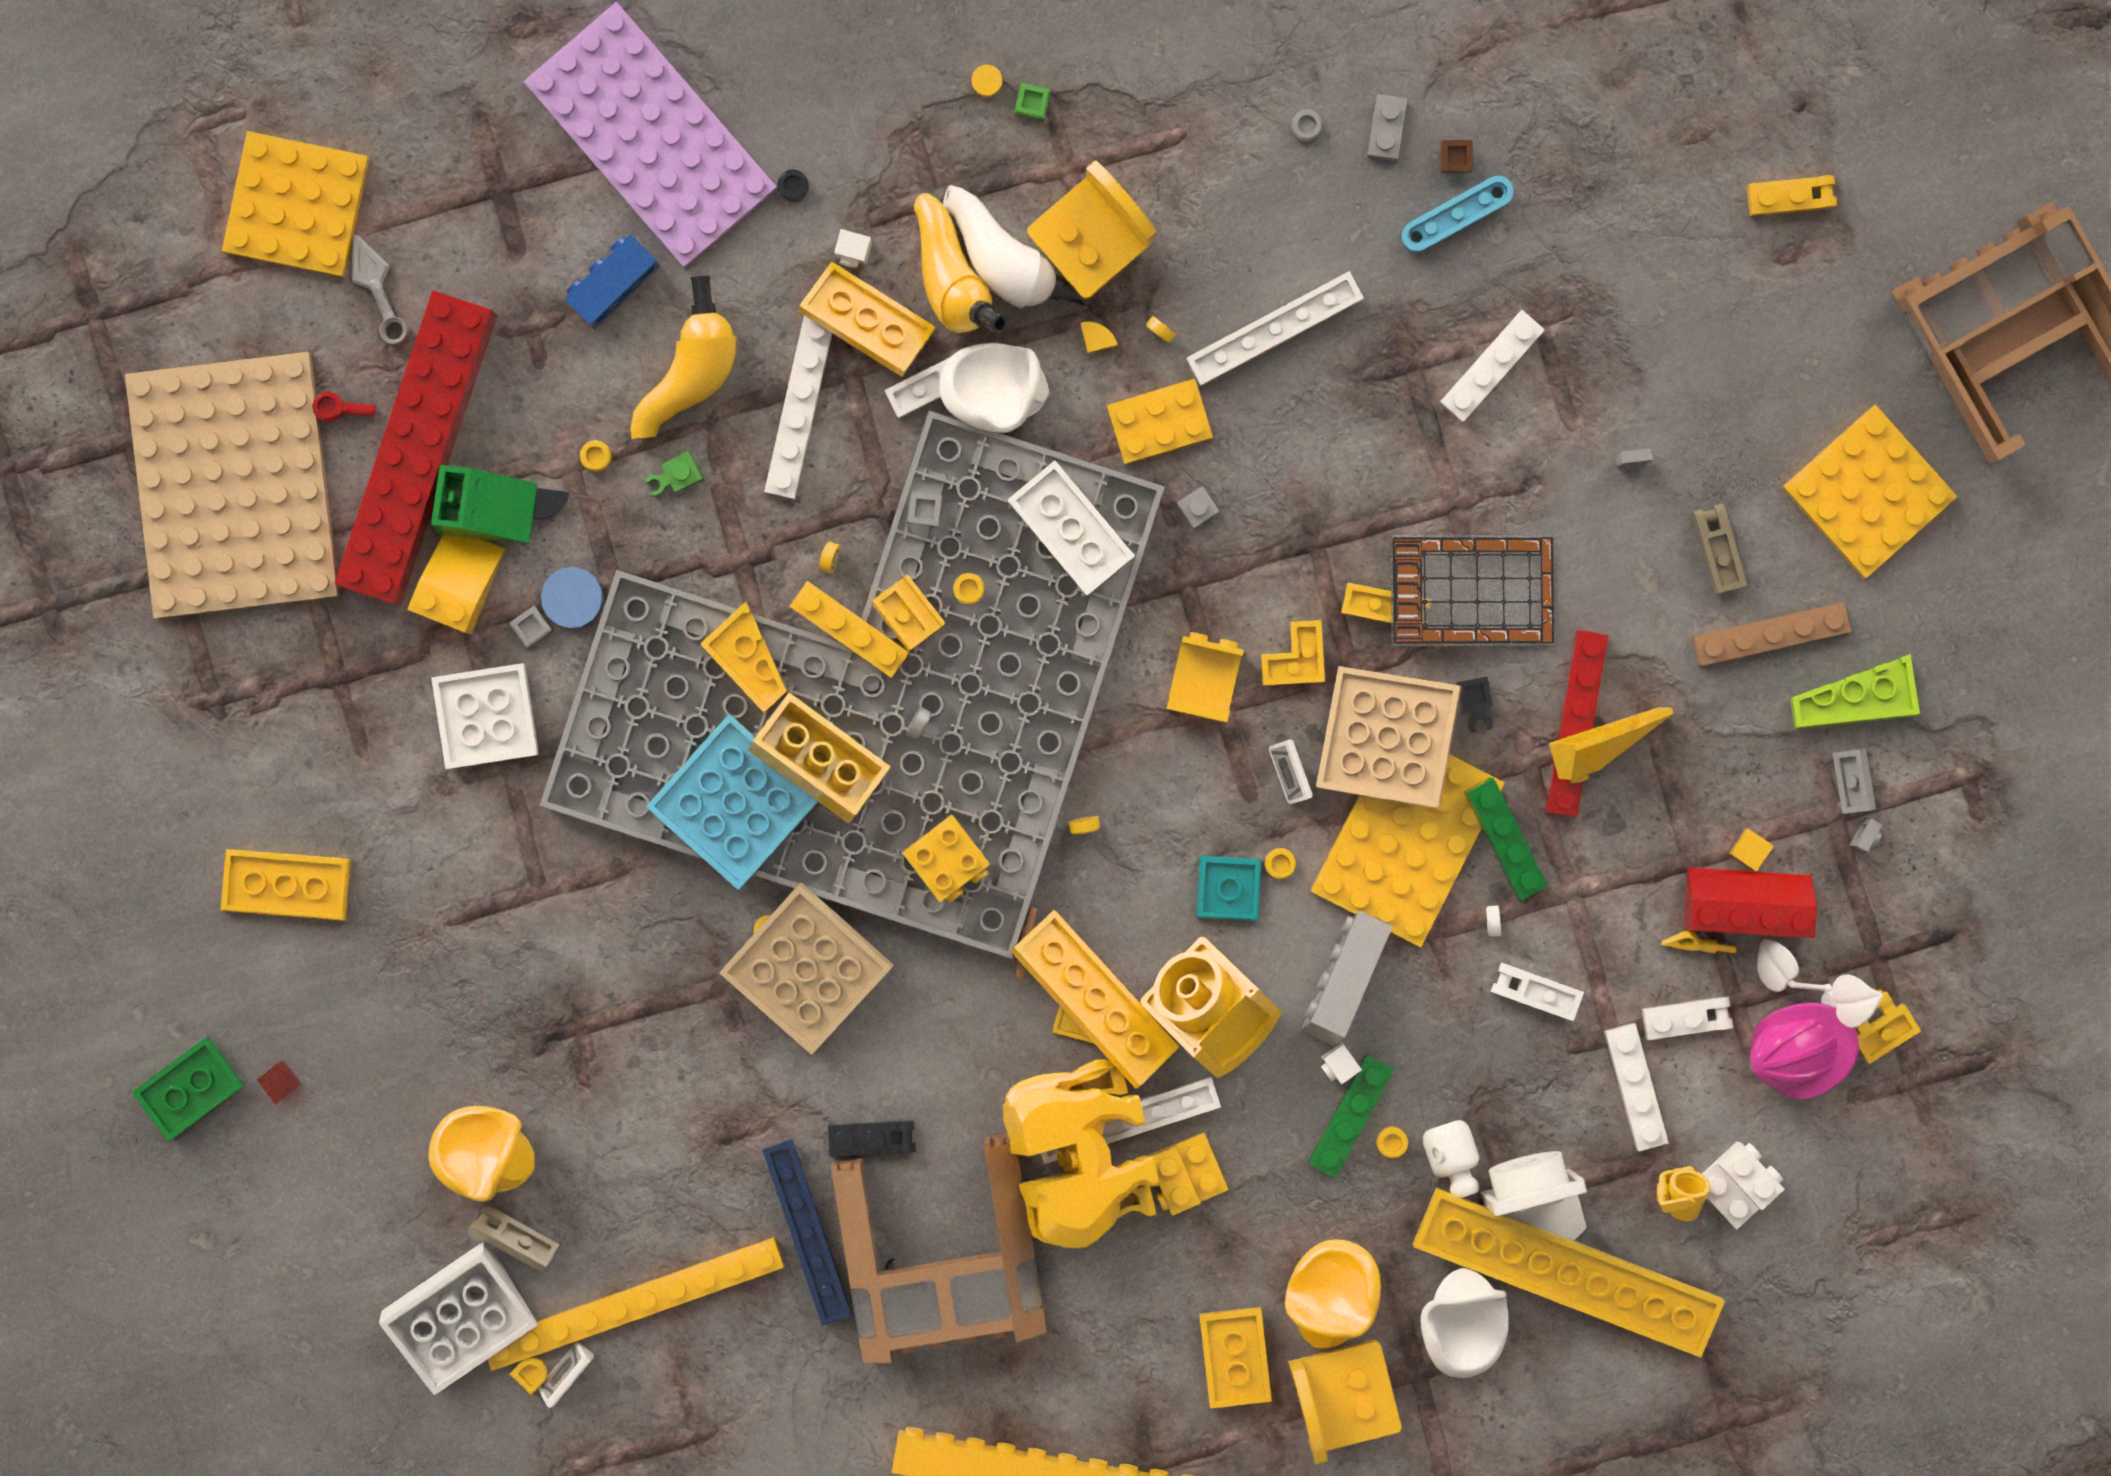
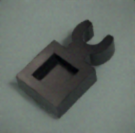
(1474, 698)

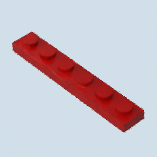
(1578, 713)

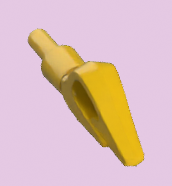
(1695, 943)

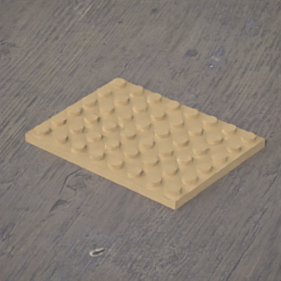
(232, 485)

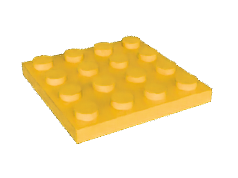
(295, 204)
(1869, 492)

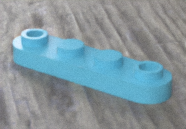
(1457, 214)

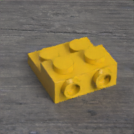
(1187, 1174)

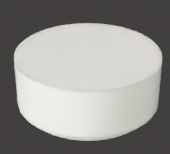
(1493, 921)

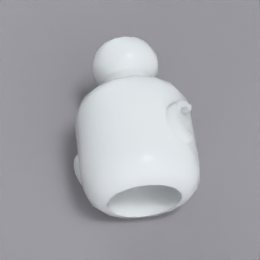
(1453, 1154)

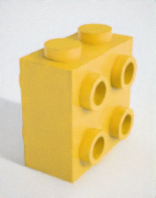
(947, 859)

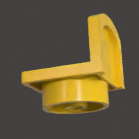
(1093, 232)
(1211, 1008)
(1345, 1397)

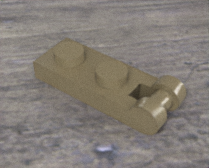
(1719, 549)
(513, 1238)

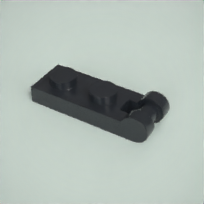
(870, 1138)

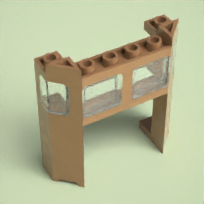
(944, 1297)

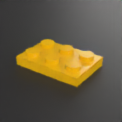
(1159, 421)
(1235, 1357)

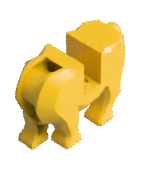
(1070, 1115)

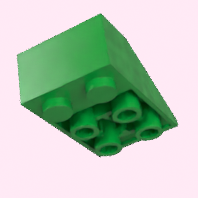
(483, 505)

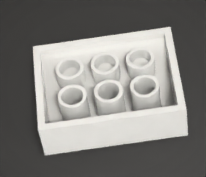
(457, 1318)

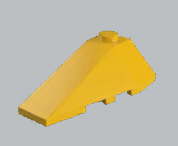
(1595, 748)

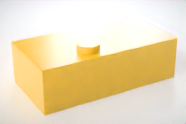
(818, 758)

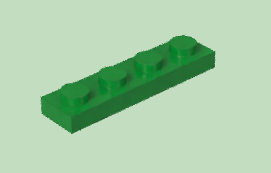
(1505, 838)
(1350, 1116)

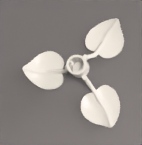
(1849, 995)

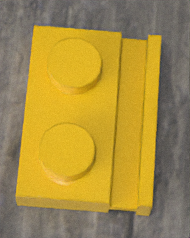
(908, 613)

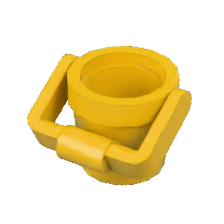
(1686, 1195)

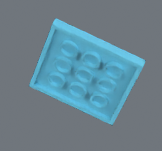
(731, 804)

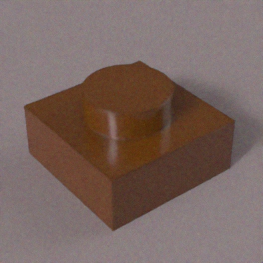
(1456, 156)

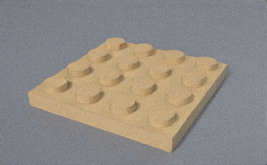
(1388, 737)
(806, 968)

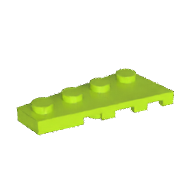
(1864, 697)

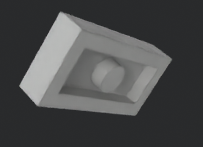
(1386, 127)
(1854, 781)

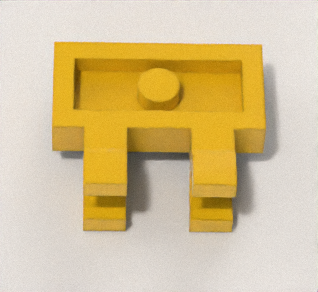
(1887, 1031)

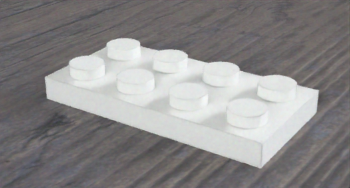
(1071, 528)

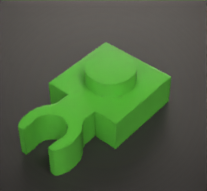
(679, 473)

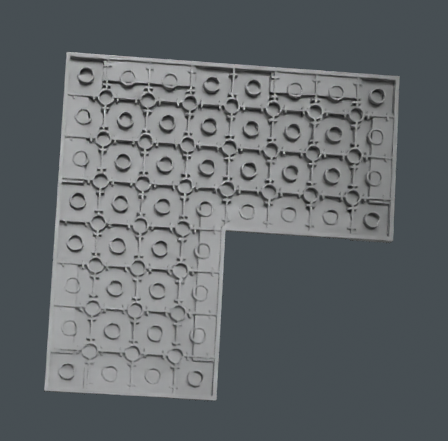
(1001, 680)

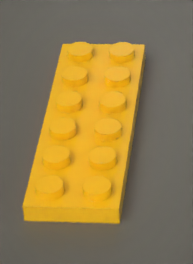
(1095, 999)

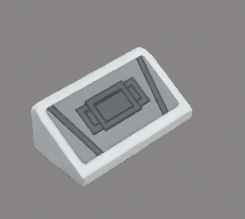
(1290, 771)
(565, 1373)

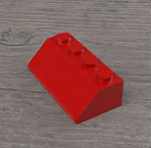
(1750, 902)

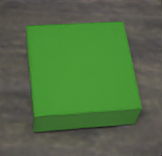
(1032, 101)

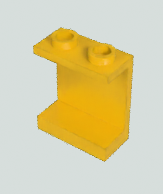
(1204, 677)

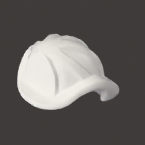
(993, 386)
(1465, 1324)

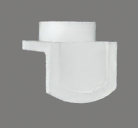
(1538, 1192)

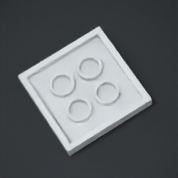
(485, 716)

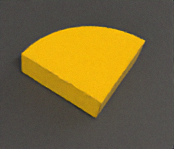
(1097, 337)

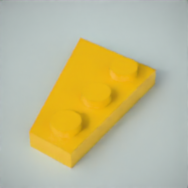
(746, 658)

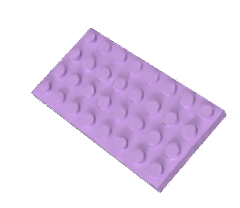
(650, 135)

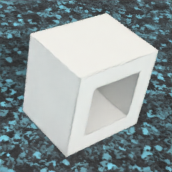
(852, 249)
(1340, 1064)

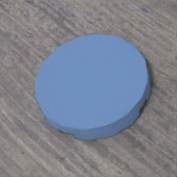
(572, 597)

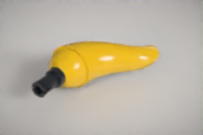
(952, 287)
(699, 367)

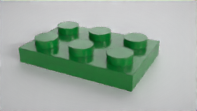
(188, 1088)

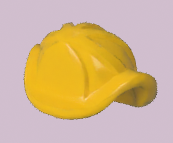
(480, 1152)
(1333, 1293)

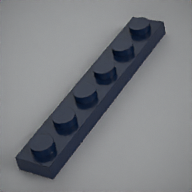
(807, 1232)

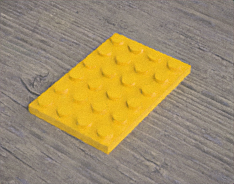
(1403, 856)

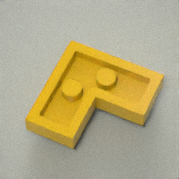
(1304, 662)

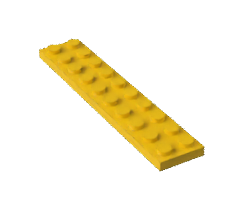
(1568, 1272)

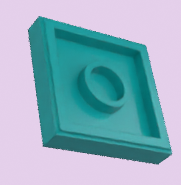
(1228, 888)

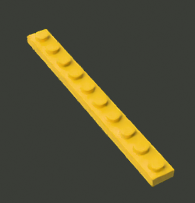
(642, 1301)

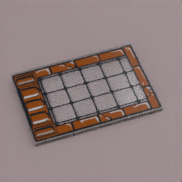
(1472, 590)

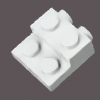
(1741, 1184)

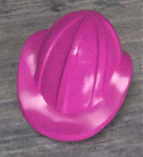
(1803, 1050)

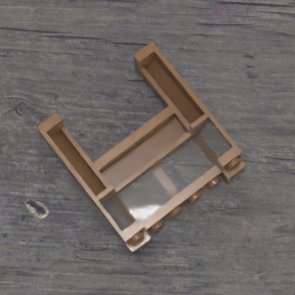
(2008, 309)

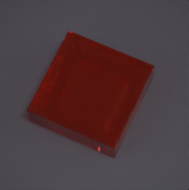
(279, 1081)

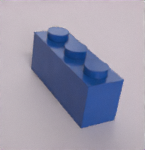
(611, 280)

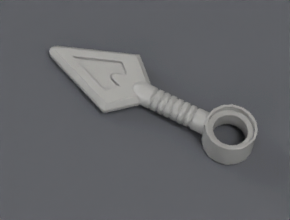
(370, 272)

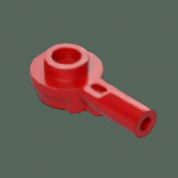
(329, 408)

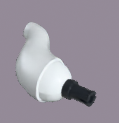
(1006, 265)

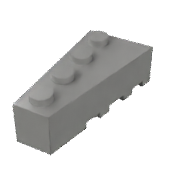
(1346, 979)

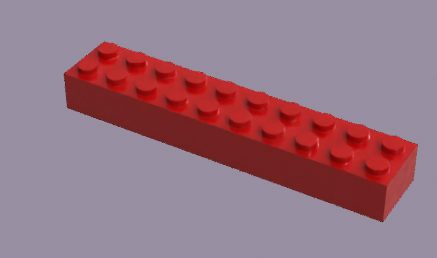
(414, 447)

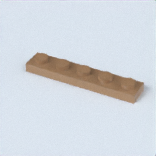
(1771, 634)

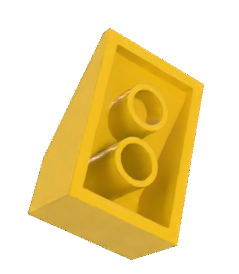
(457, 581)

